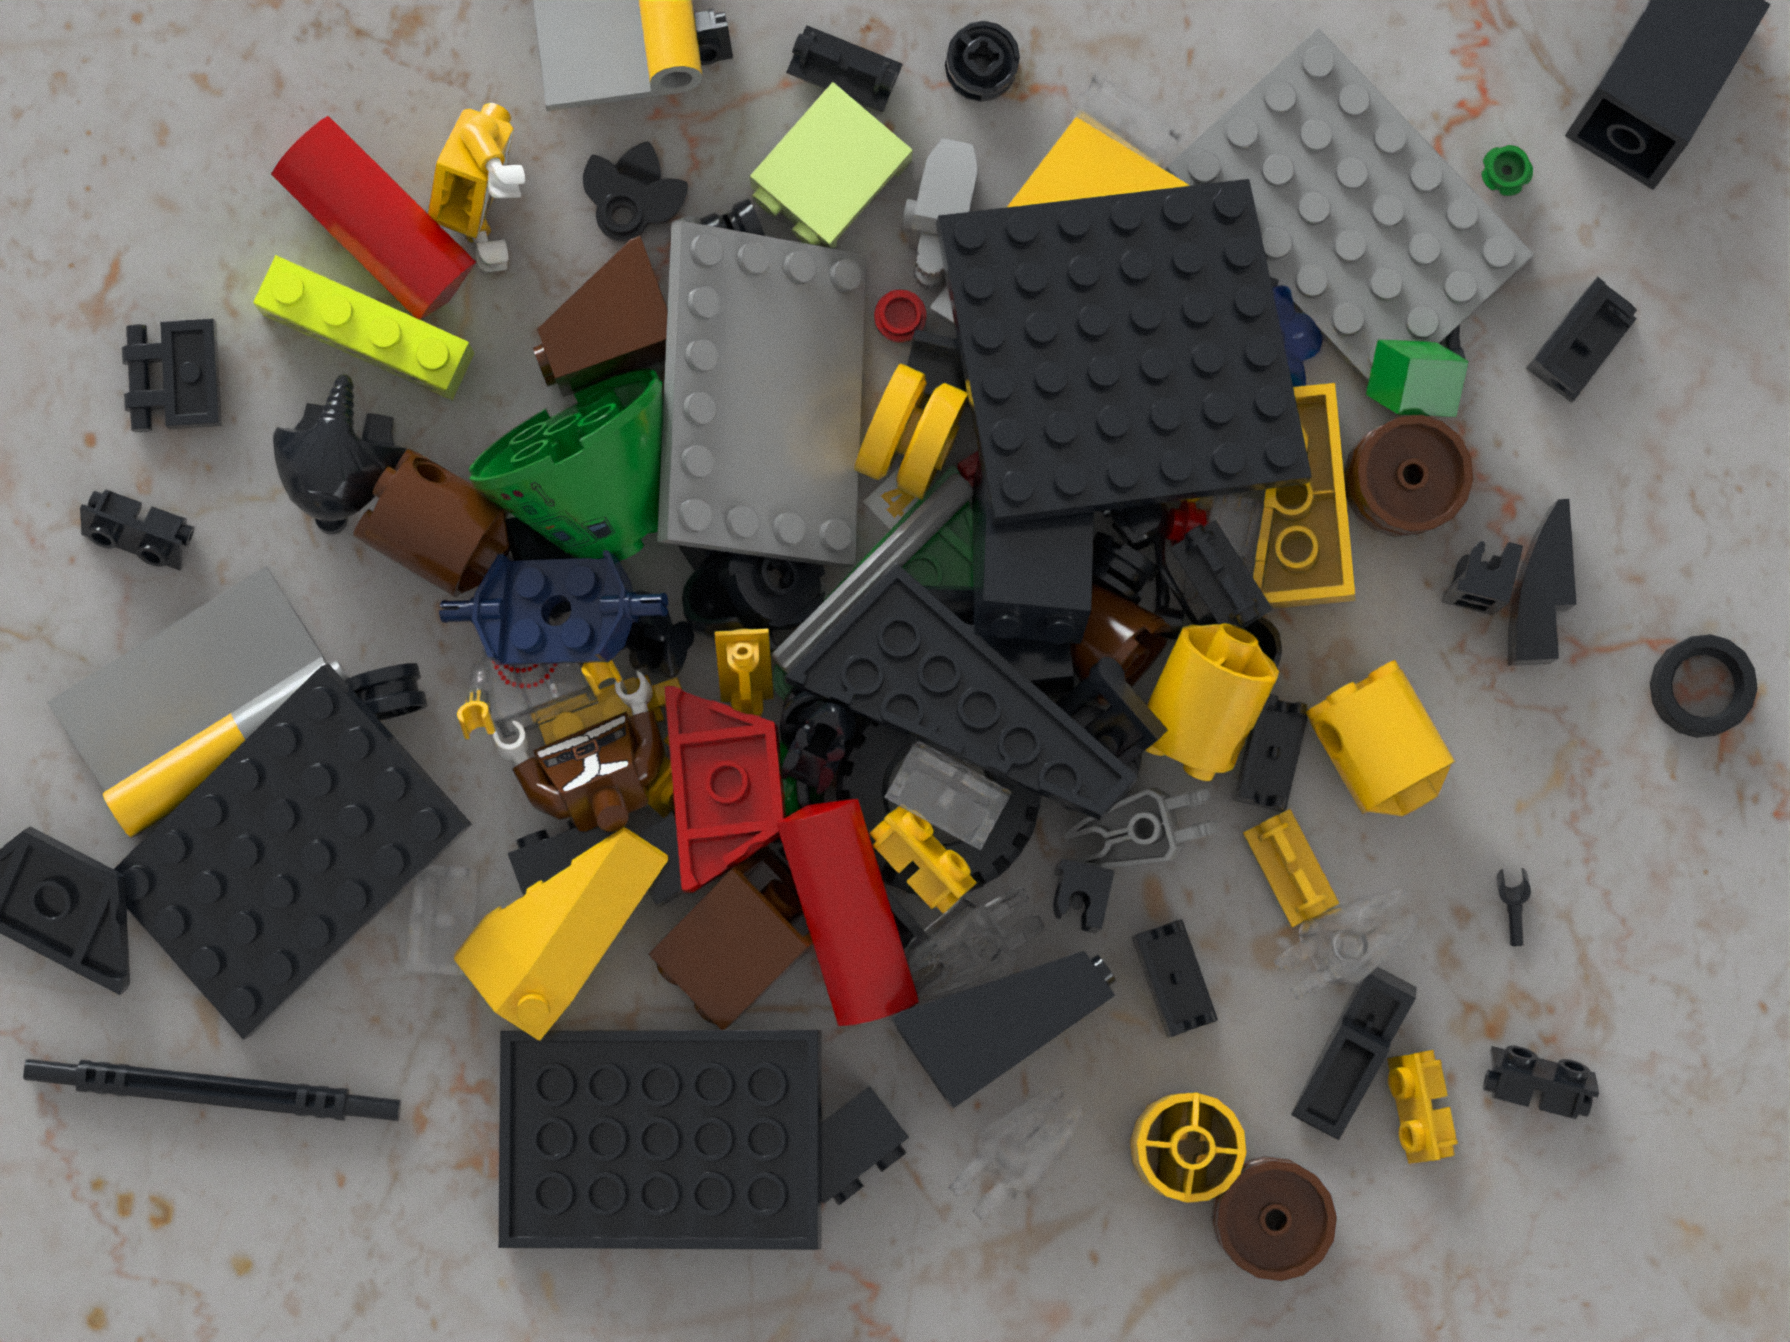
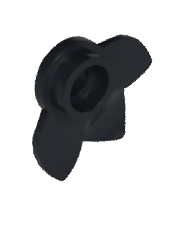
(632, 185)

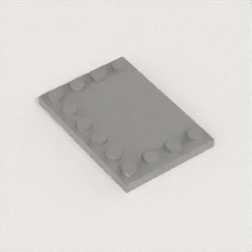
(762, 396)

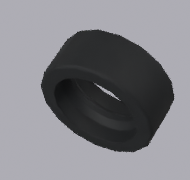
(1744, 686)

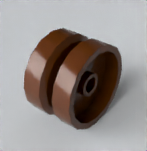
(1437, 466)
(1297, 1241)

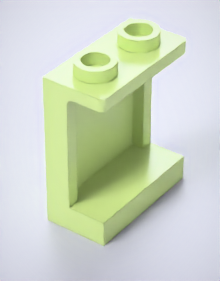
(828, 168)

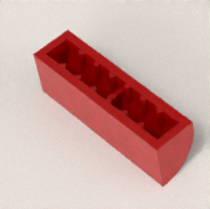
(373, 218)
(847, 911)

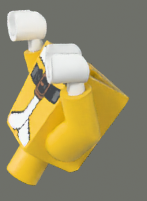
(470, 176)

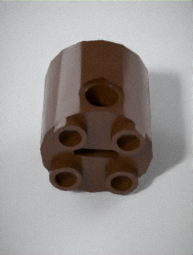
(434, 524)

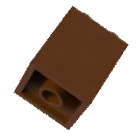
(606, 325)
(737, 939)

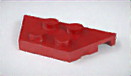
(723, 785)

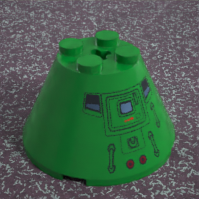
(586, 472)

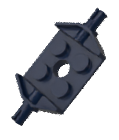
(517, 599)

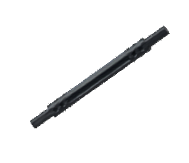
(212, 1089)

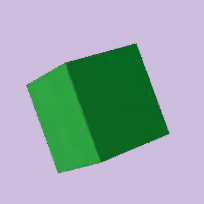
(1417, 378)

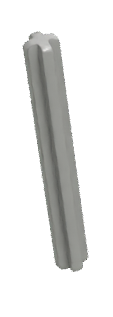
(894, 550)

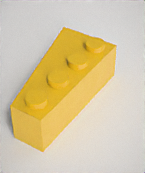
(1305, 527)

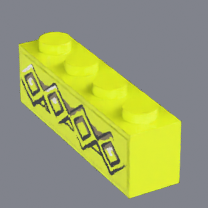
(364, 327)

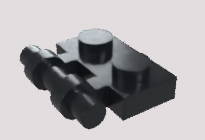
(189, 375)

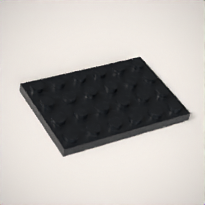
(288, 851)
(661, 1139)

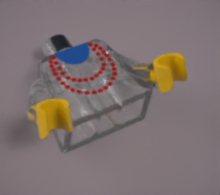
(529, 693)

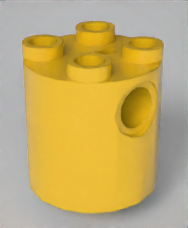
(1210, 697)
(1383, 742)
(1188, 1147)

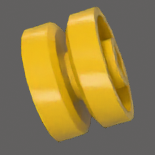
(908, 430)

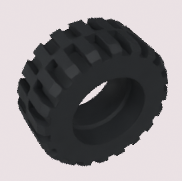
(866, 776)

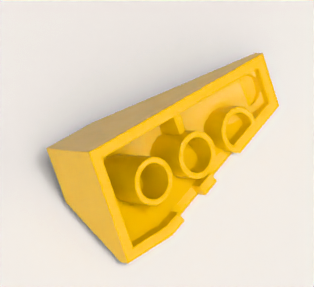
(548, 942)

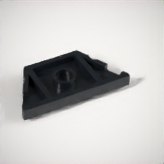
(65, 907)

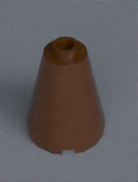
(1119, 631)

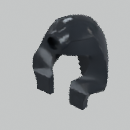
(327, 465)

